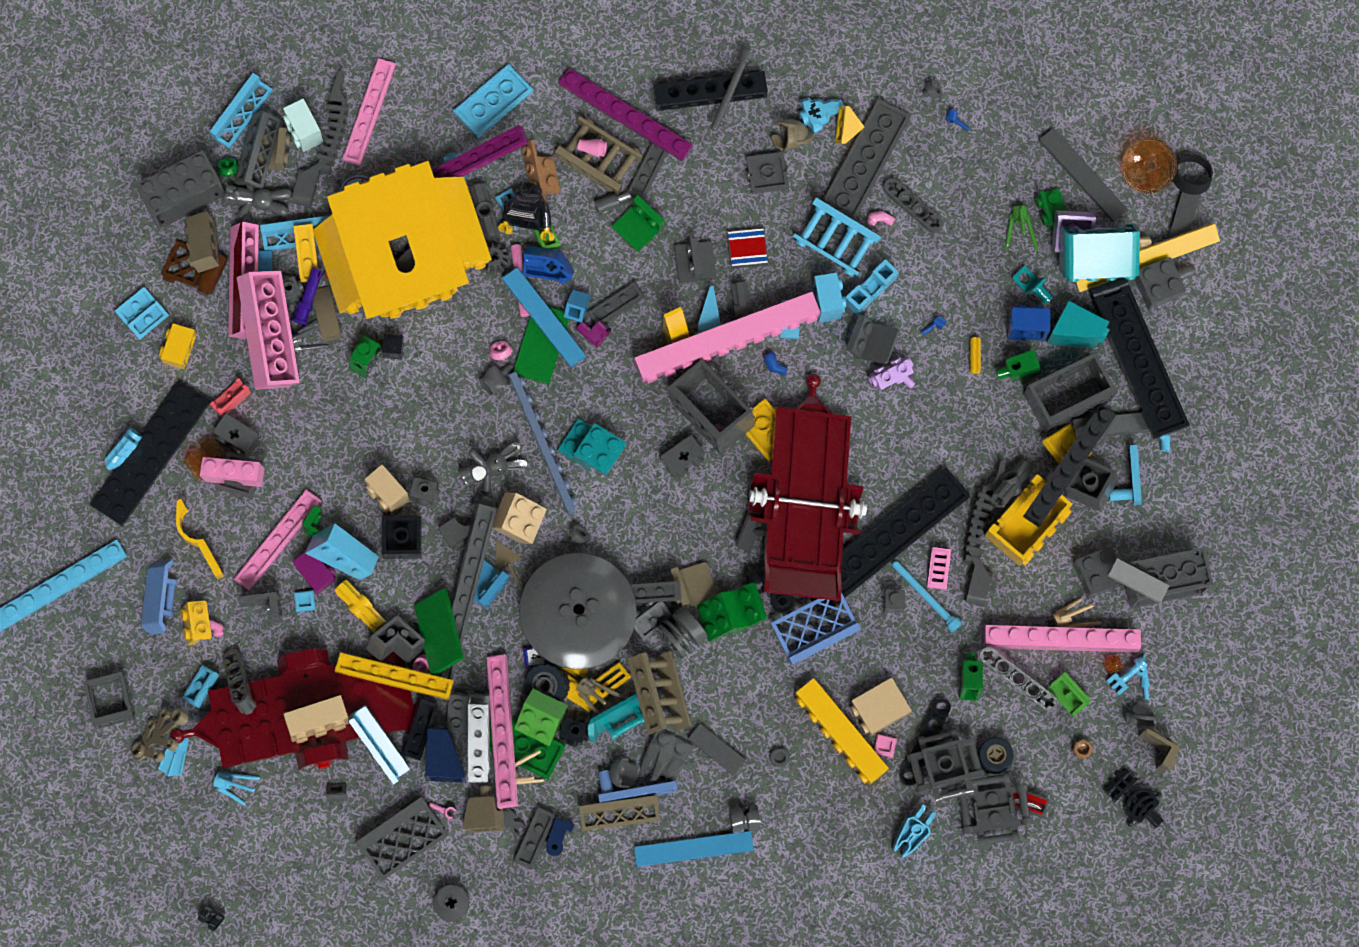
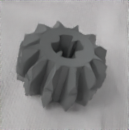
(501, 260)

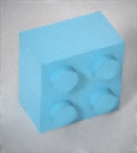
(828, 297)

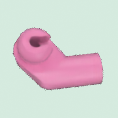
(882, 216)
(217, 628)

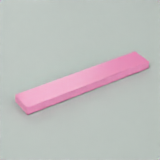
(369, 112)
(276, 541)

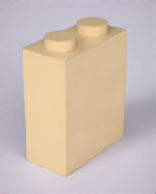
(880, 707)

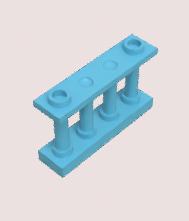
(853, 228)

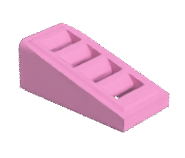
(938, 551)

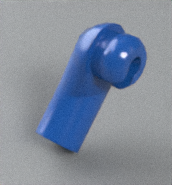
(772, 364)

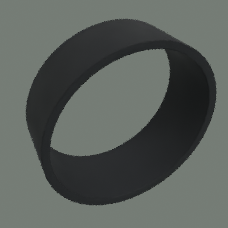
(1193, 189)

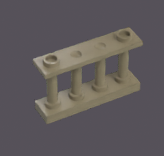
(597, 174)
(648, 696)

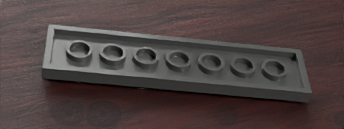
(864, 164)

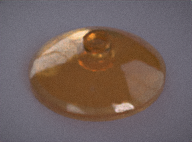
(1137, 162)

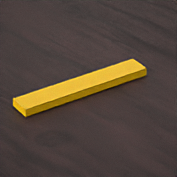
(394, 676)

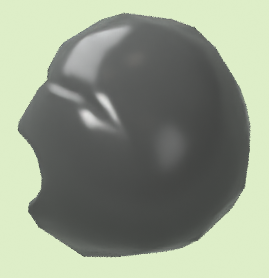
(623, 773)

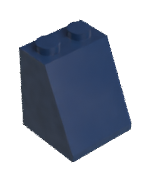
(442, 758)

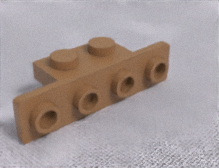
(540, 170)

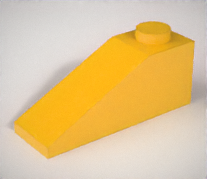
(675, 326)

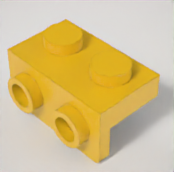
(195, 621)

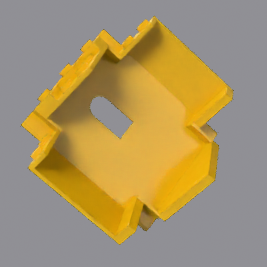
(409, 202)

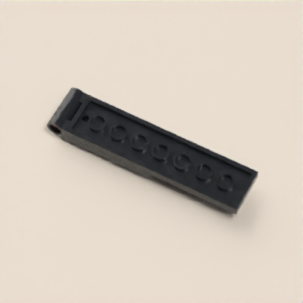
(1138, 357)

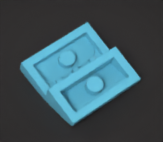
(141, 313)

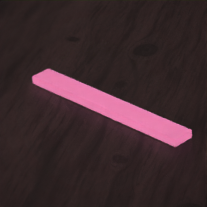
(502, 731)

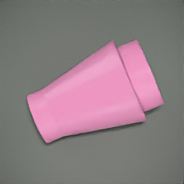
(595, 147)

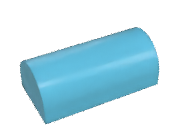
(200, 686)

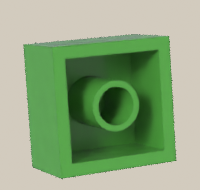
(541, 717)

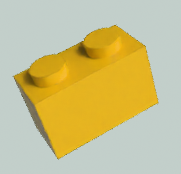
(178, 346)

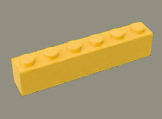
(841, 732)

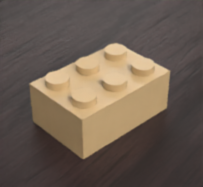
(316, 719)

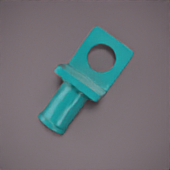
(1034, 285)

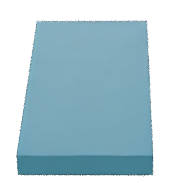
(493, 100)

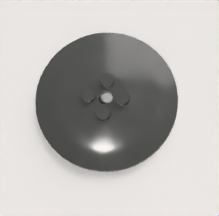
(571, 638)

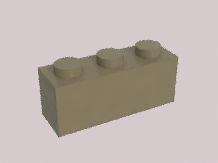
(202, 242)

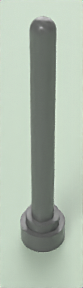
(744, 57)

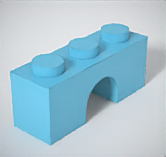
(865, 294)

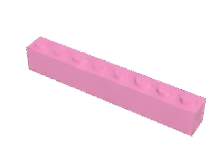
(1062, 638)

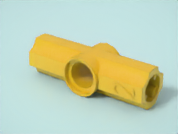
(360, 606)

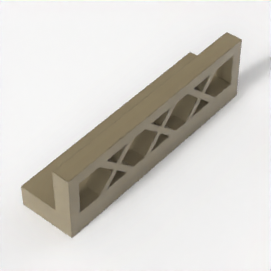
(594, 809)

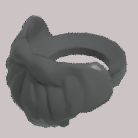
(1141, 715)

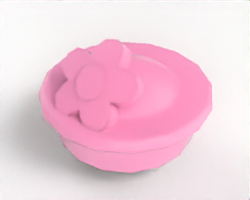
(500, 350)
(421, 664)

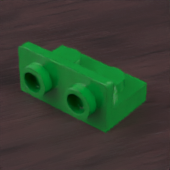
(1049, 202)

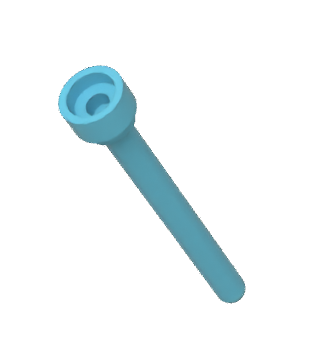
(952, 622)

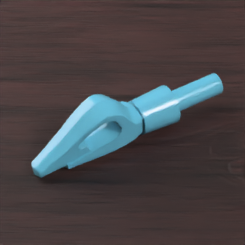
(1144, 681)

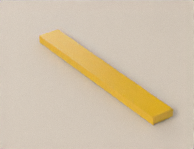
(1168, 248)

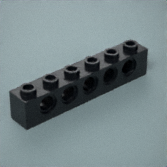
(702, 97)

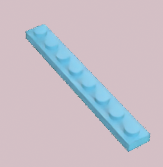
(61, 584)

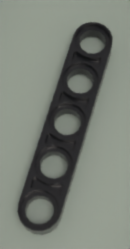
(926, 732)

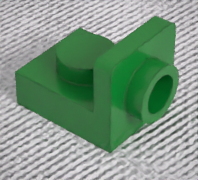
(312, 519)

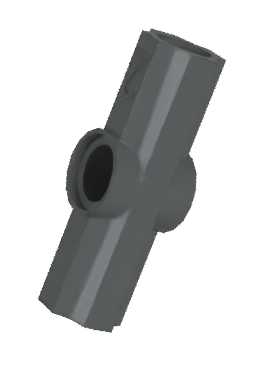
(481, 202)
(742, 305)
(1011, 483)

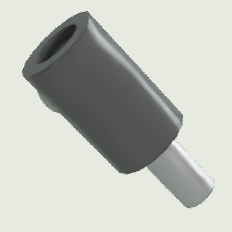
(610, 202)

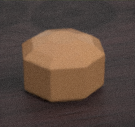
(1082, 749)

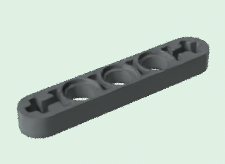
(1023, 685)

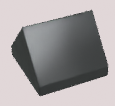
(336, 792)

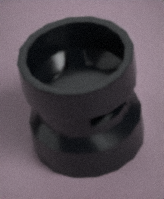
(211, 917)

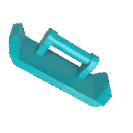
(615, 715)

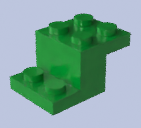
(731, 612)

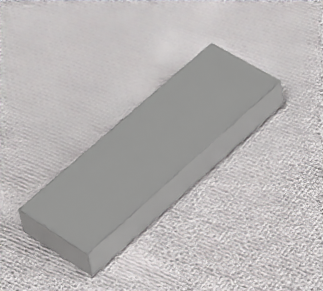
(1138, 580)

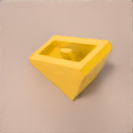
(847, 125)

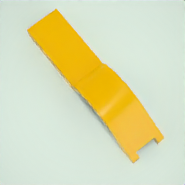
(181, 511)

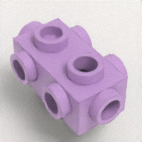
(896, 371)

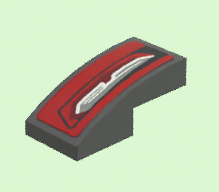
(1036, 804)

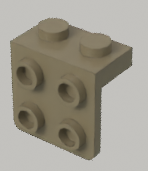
(280, 156)
(695, 584)
(1167, 745)

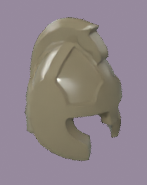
(795, 135)

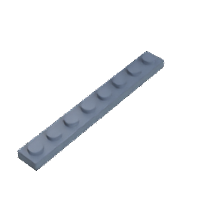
(546, 450)

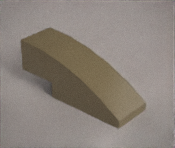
(326, 314)

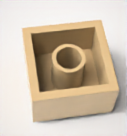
(387, 490)
(518, 518)

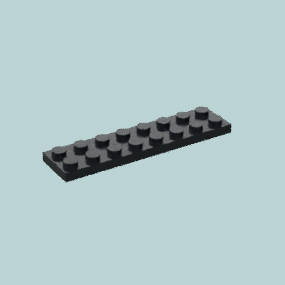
(154, 450)

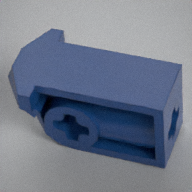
(539, 264)

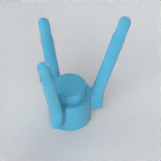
(224, 781)

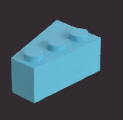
(342, 552)

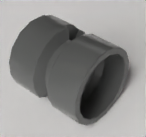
(744, 819)

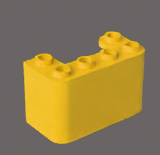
(1020, 537)

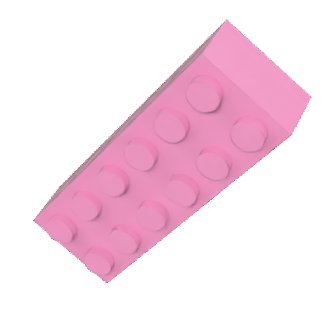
(268, 330)

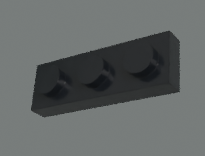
(418, 729)

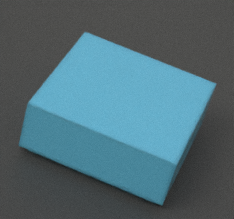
(304, 601)

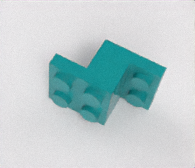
(592, 447)

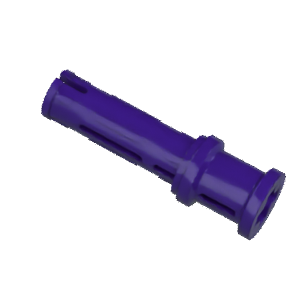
(305, 305)

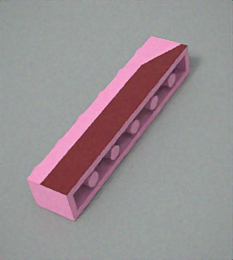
(242, 260)

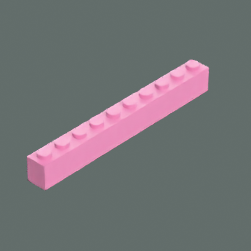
(727, 337)

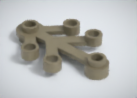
(142, 749)

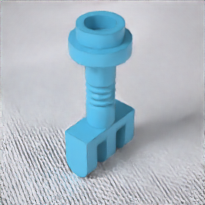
(1140, 664)

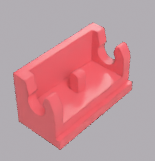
(230, 398)

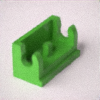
(1069, 694)

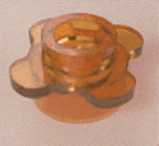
(1113, 664)

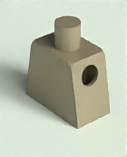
(483, 813)

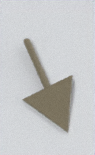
(504, 558)

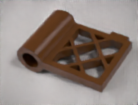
(203, 281)

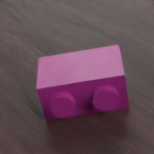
(315, 572)

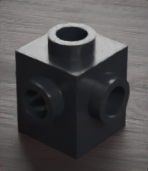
(571, 725)

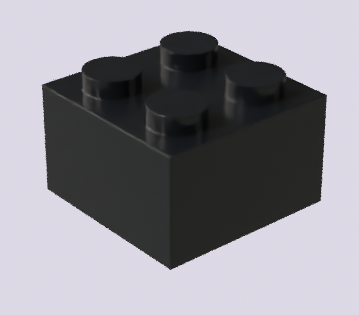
(401, 537)

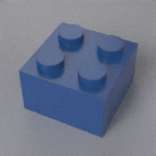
(1028, 323)

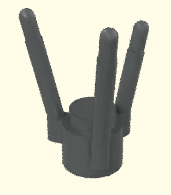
(297, 341)

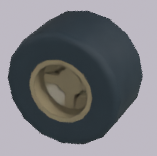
(1000, 751)

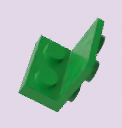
(639, 224)

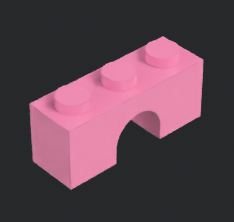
(244, 472)

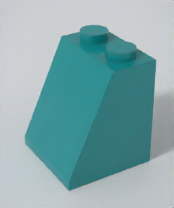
(1079, 328)

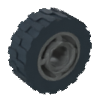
(554, 675)

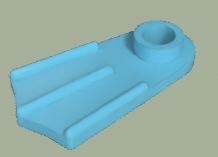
(174, 760)

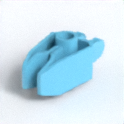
(913, 831)

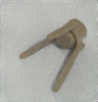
(586, 687)

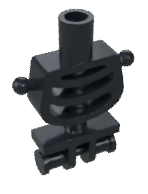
(1149, 813)

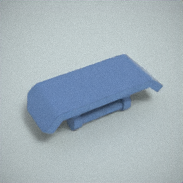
(154, 597)

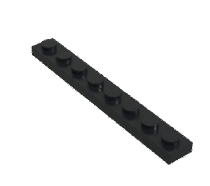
(1069, 465)

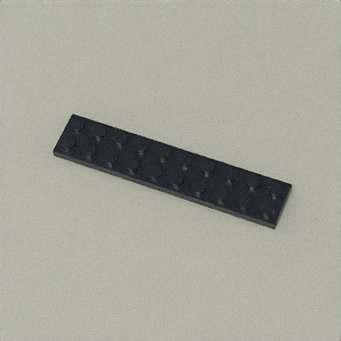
(898, 531)

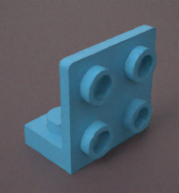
(489, 585)

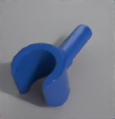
(952, 118)
(940, 322)

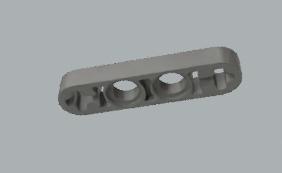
(911, 207)

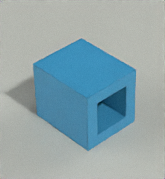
(577, 306)

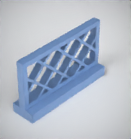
(818, 643)

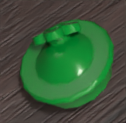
(227, 167)

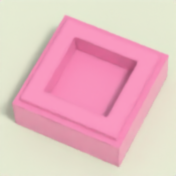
(885, 745)

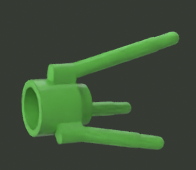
(1020, 217)

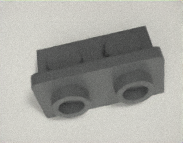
(650, 617)

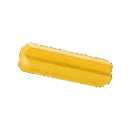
(975, 355)

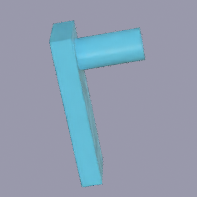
(1135, 492)

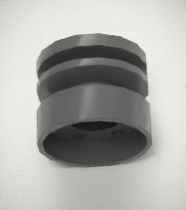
(679, 634)

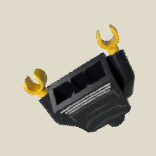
(527, 211)

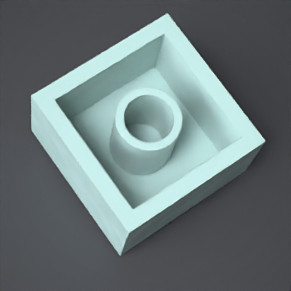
(302, 125)

